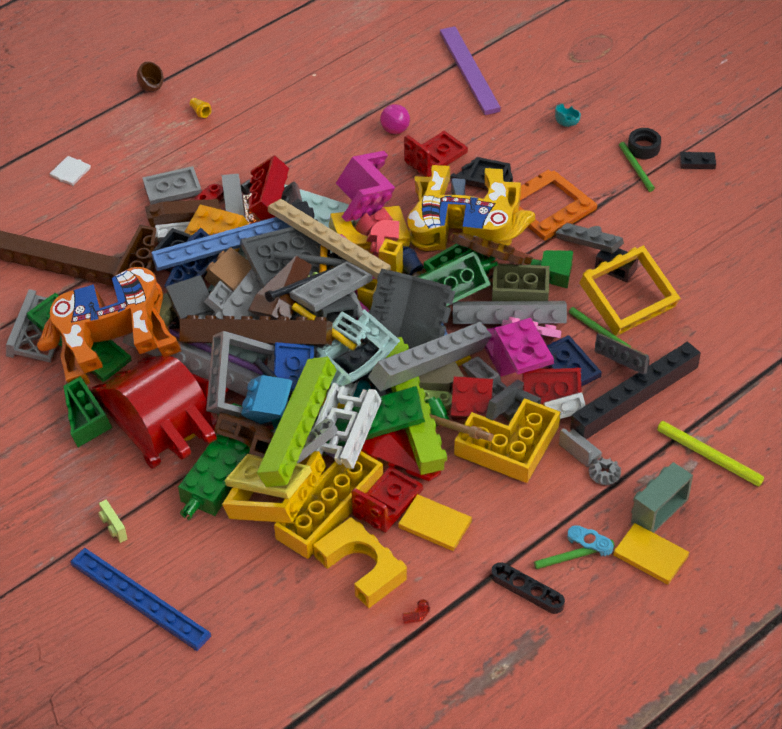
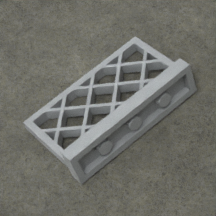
(22, 326)

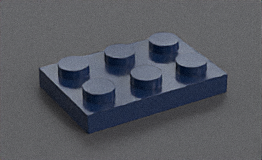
(570, 355)

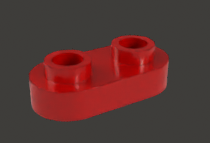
(213, 191)

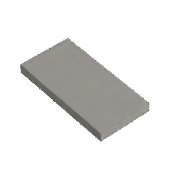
(331, 286)

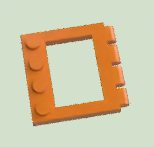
(570, 214)

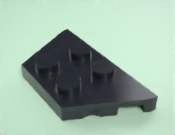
(475, 171)

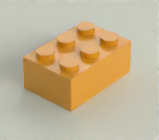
(215, 221)

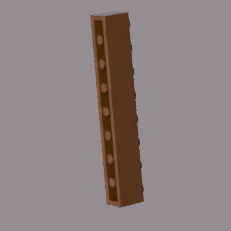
(57, 258)
(263, 330)

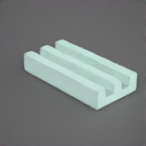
(360, 335)

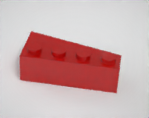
(267, 186)

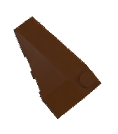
(176, 211)
(294, 271)

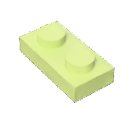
(115, 526)

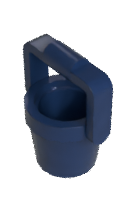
(411, 261)

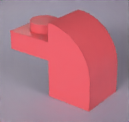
(367, 222)
(383, 229)

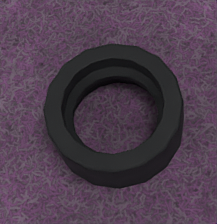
(646, 134)

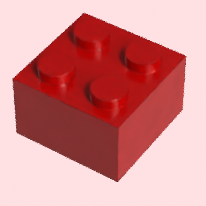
(470, 396)

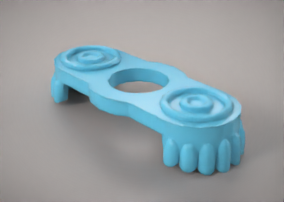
(601, 544)

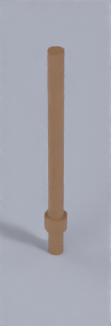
(473, 432)

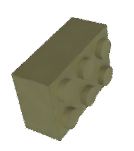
(520, 283)

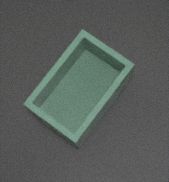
(661, 497)

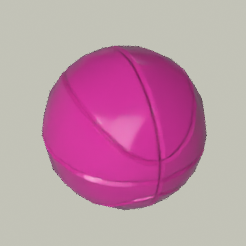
(395, 119)

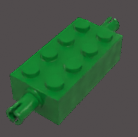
(463, 274)
(205, 483)

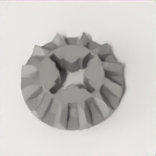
(604, 477)

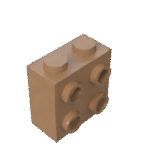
(229, 269)

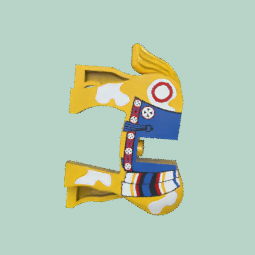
(491, 218)

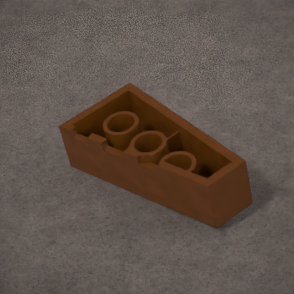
(139, 250)

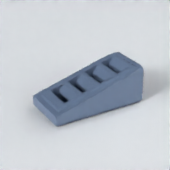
(458, 186)

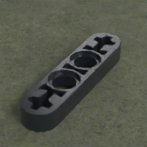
(529, 585)

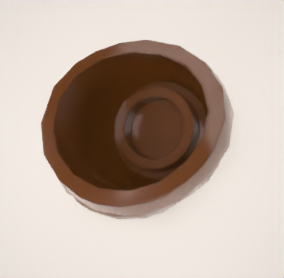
(150, 76)

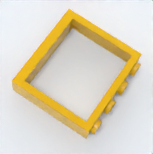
(605, 309)
(240, 508)

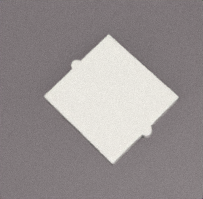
(70, 170)

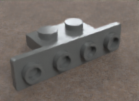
(622, 353)

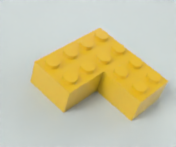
(514, 447)

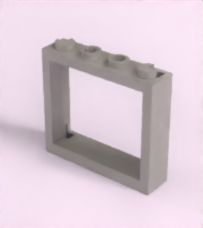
(219, 365)

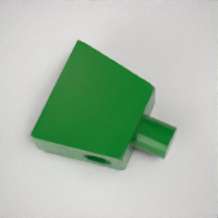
(560, 266)

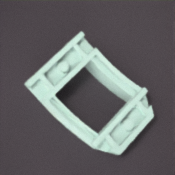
(378, 335)

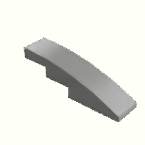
(232, 194)
(479, 369)

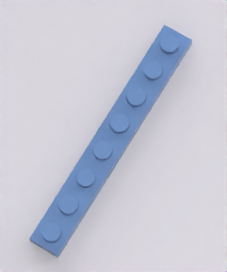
(212, 244)

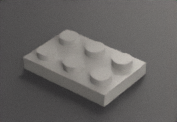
(172, 185)

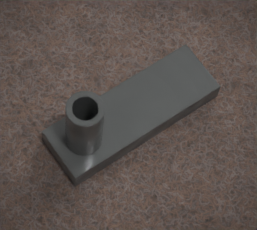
(507, 398)

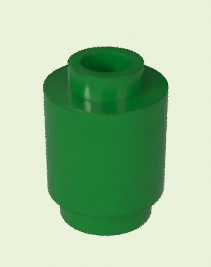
(437, 408)

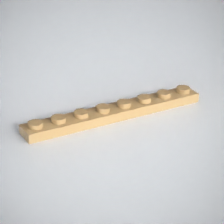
(327, 238)

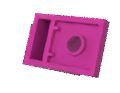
(365, 185)
(517, 348)

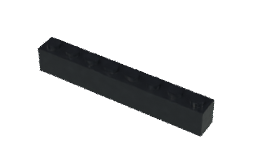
(635, 390)

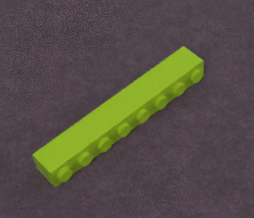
(296, 422)
(422, 437)

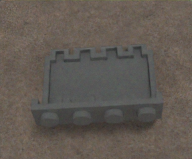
(411, 307)

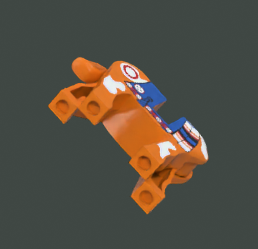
(85, 319)

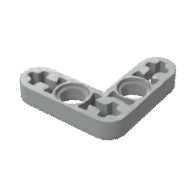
(319, 434)

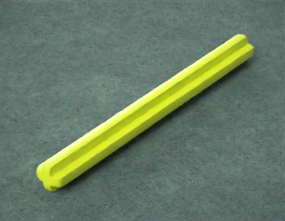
(710, 453)

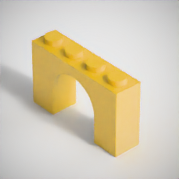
(345, 228)
(392, 254)
(353, 538)

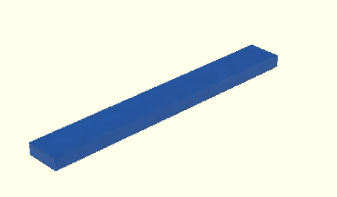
(141, 599)

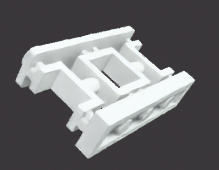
(358, 425)

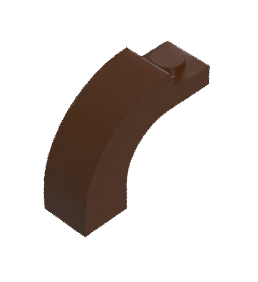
(245, 431)

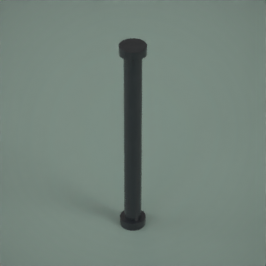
(271, 295)

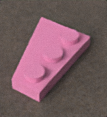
(548, 330)

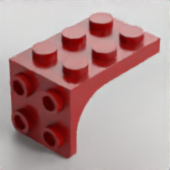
(439, 150)
(385, 499)

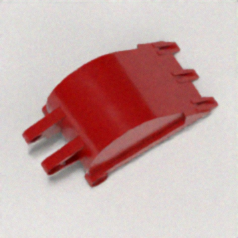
(157, 407)

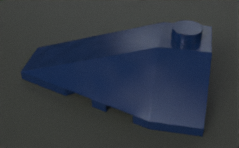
(193, 268)

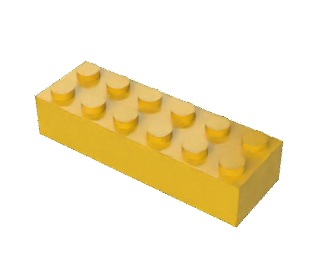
(328, 504)

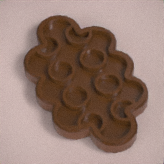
(491, 248)

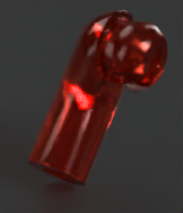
(419, 613)

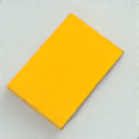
(435, 522)
(651, 553)

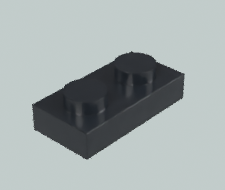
(697, 160)

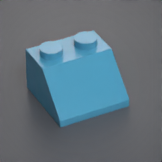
(266, 398)

